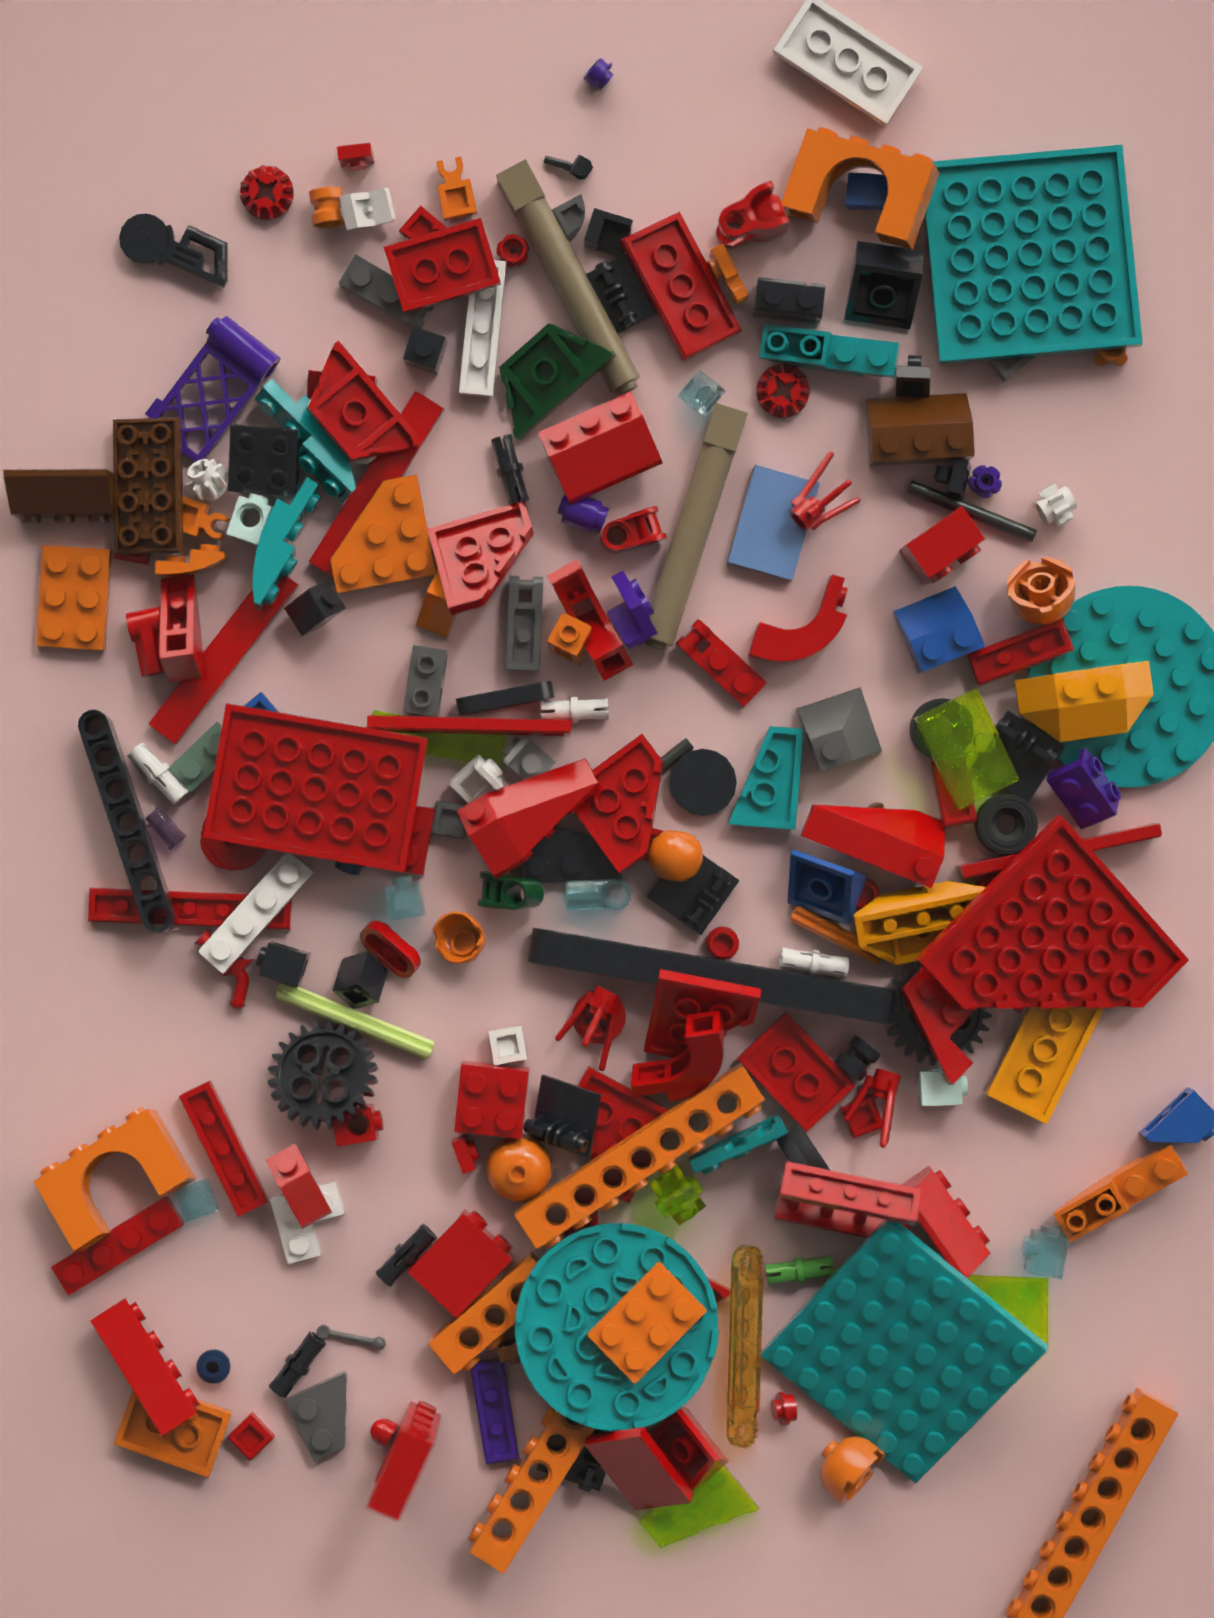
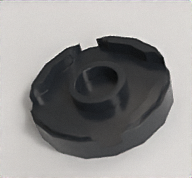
(703, 782)

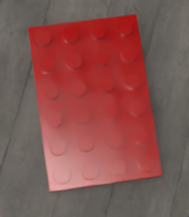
(315, 788)

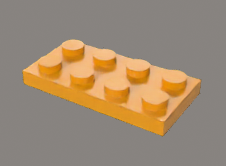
(1042, 1058)

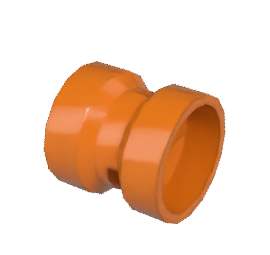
(327, 205)

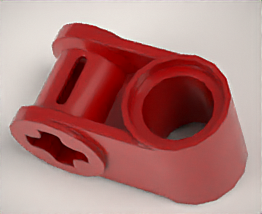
(635, 530)

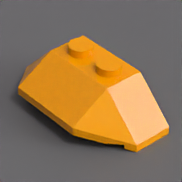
(1086, 701)
(906, 921)

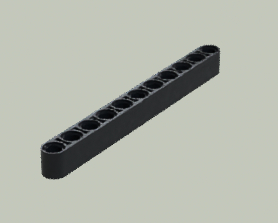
(776, 985)

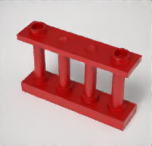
(843, 1201)

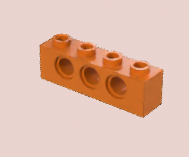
(447, 1340)

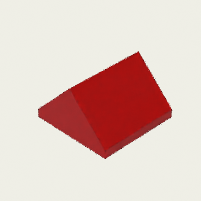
(689, 1448)

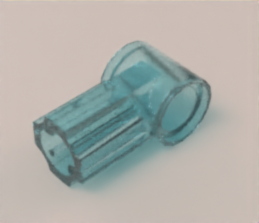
(594, 894)

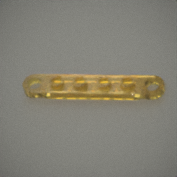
(744, 1346)

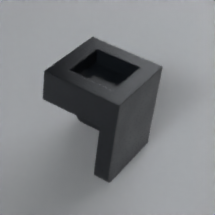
(606, 232)
(360, 980)

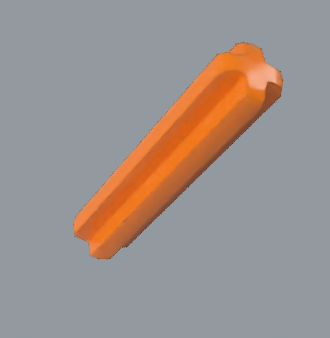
(830, 932)

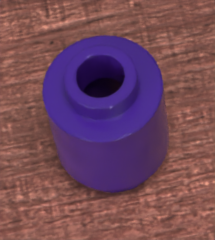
(584, 514)

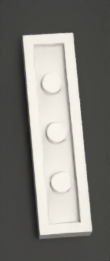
(482, 339)
(256, 912)

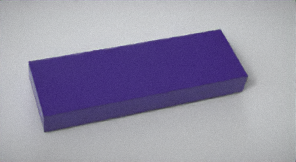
(494, 1411)

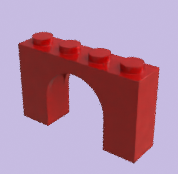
(404, 1460)

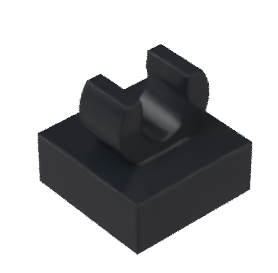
(913, 379)
(955, 478)

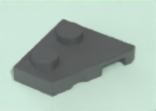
(322, 1415)

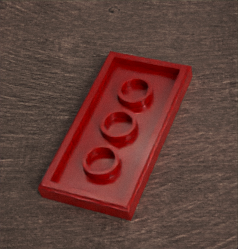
(680, 286)

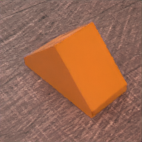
(434, 611)

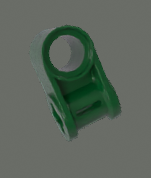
(506, 892)

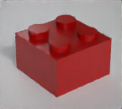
(946, 541)
(491, 1099)

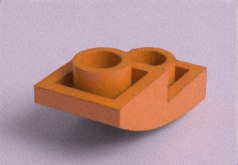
(200, 561)

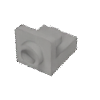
(526, 758)

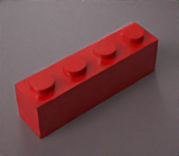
(145, 1368)

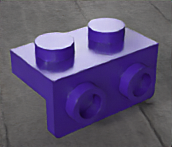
(632, 615)
(1085, 790)

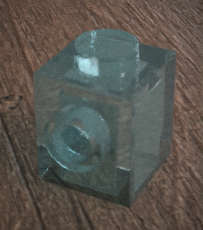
(405, 898)
(1045, 1252)

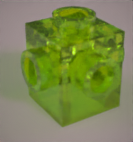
(678, 1195)

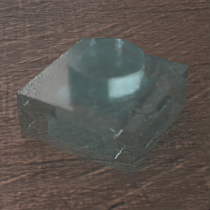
(701, 393)
(197, 1199)

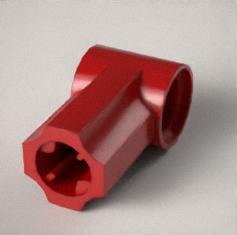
(145, 632)

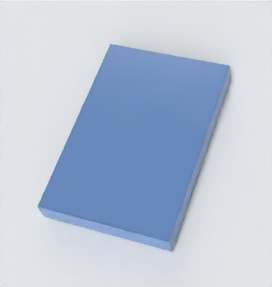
(766, 533)

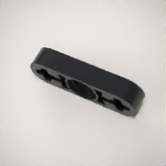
(505, 698)

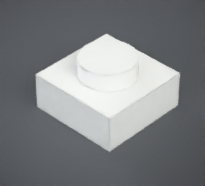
(508, 1045)

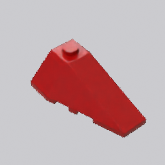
(518, 816)
(890, 839)

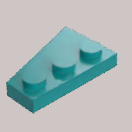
(773, 782)
(738, 1144)

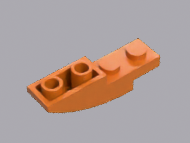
(1119, 1191)

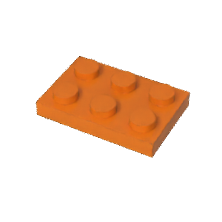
(74, 597)
(646, 1322)
(188, 1447)

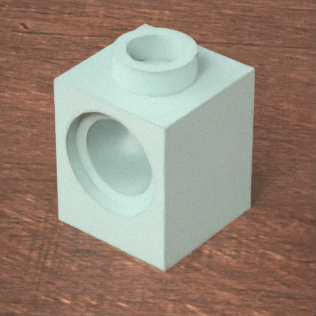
(238, 529)
(936, 1092)

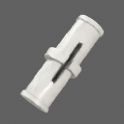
(575, 709)
(158, 773)
(813, 963)

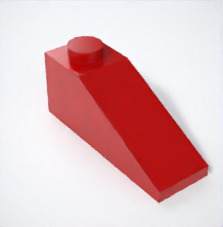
(180, 629)

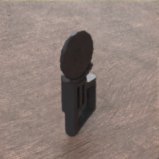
(148, 240)

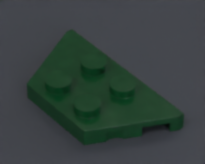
(548, 373)

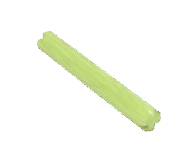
(355, 1020)

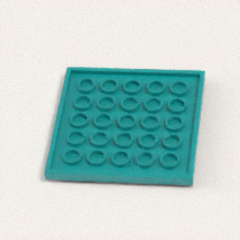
(1032, 255)
(903, 1349)

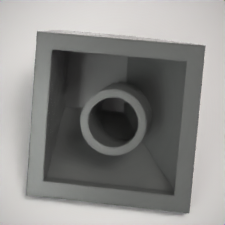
(839, 729)

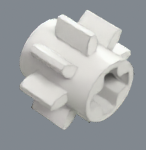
(207, 479)
(1056, 505)

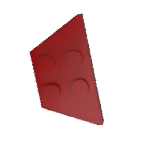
(357, 411)

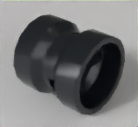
(853, 1064)

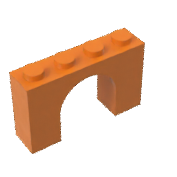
(826, 157)
(68, 1184)

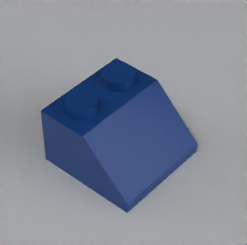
(938, 629)

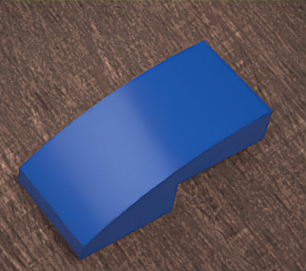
(866, 191)

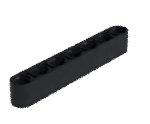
(115, 809)

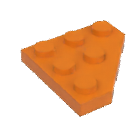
(386, 540)

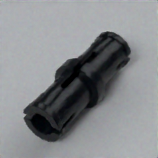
(510, 469)
(390, 1270)
(297, 1364)

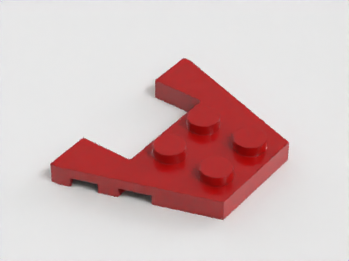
(938, 1019)

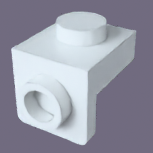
(367, 209)
(477, 779)

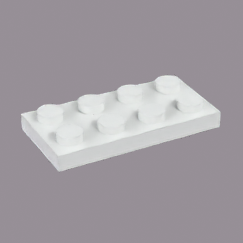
(848, 60)

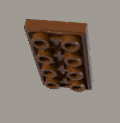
(148, 486)

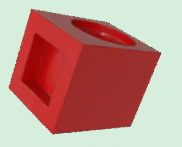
(346, 1136)

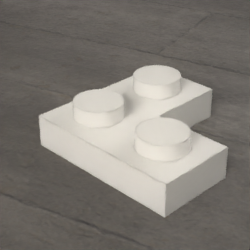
(298, 1242)

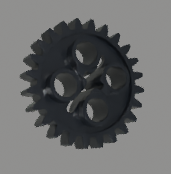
(909, 1032)
(293, 1073)

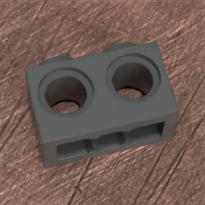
(425, 681)

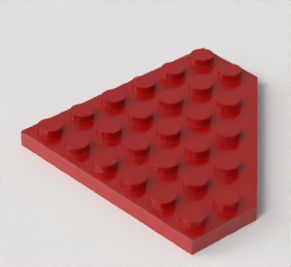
(1053, 935)

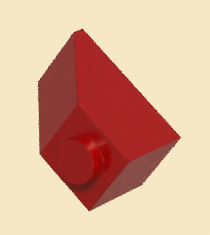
(298, 1186)

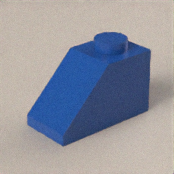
(1182, 1121)

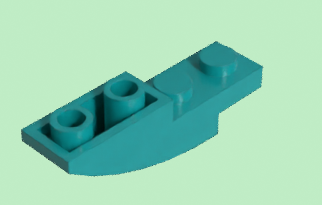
(829, 352)
(317, 451)
(274, 554)

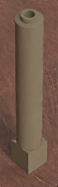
(566, 272)
(695, 523)

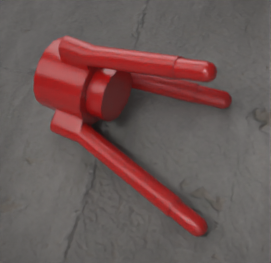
(808, 512)
(602, 1004)
(885, 1087)

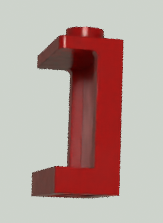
(462, 1262)

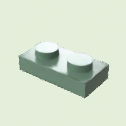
(199, 760)

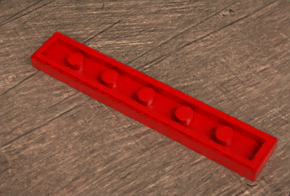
(422, 416)
(218, 663)
(462, 725)
(1095, 842)
(190, 907)

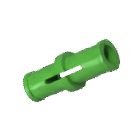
(799, 1270)

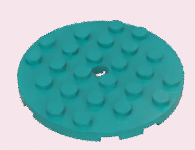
(1178, 721)
(572, 1292)

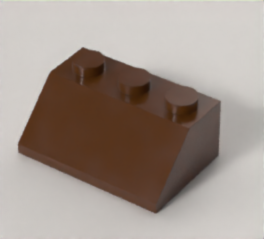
(919, 429)
(60, 494)

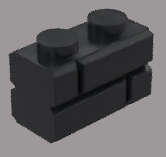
(789, 300)

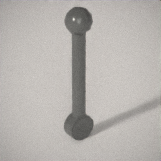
(324, 1331)

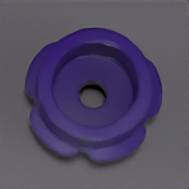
(598, 74)
(976, 481)

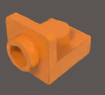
(569, 638)

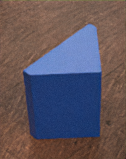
(824, 887)

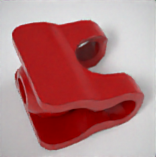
(758, 215)

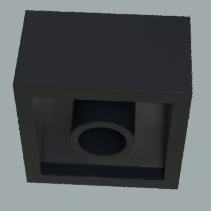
(884, 285)

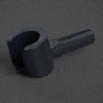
(580, 168)

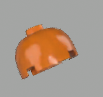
(1041, 590)
(519, 1168)
(848, 1466)

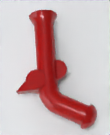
(238, 971)

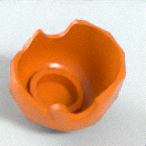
(675, 855)
(459, 937)

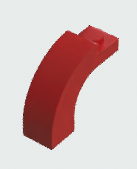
(581, 603)
(786, 646)
(690, 1070)

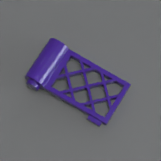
(239, 353)

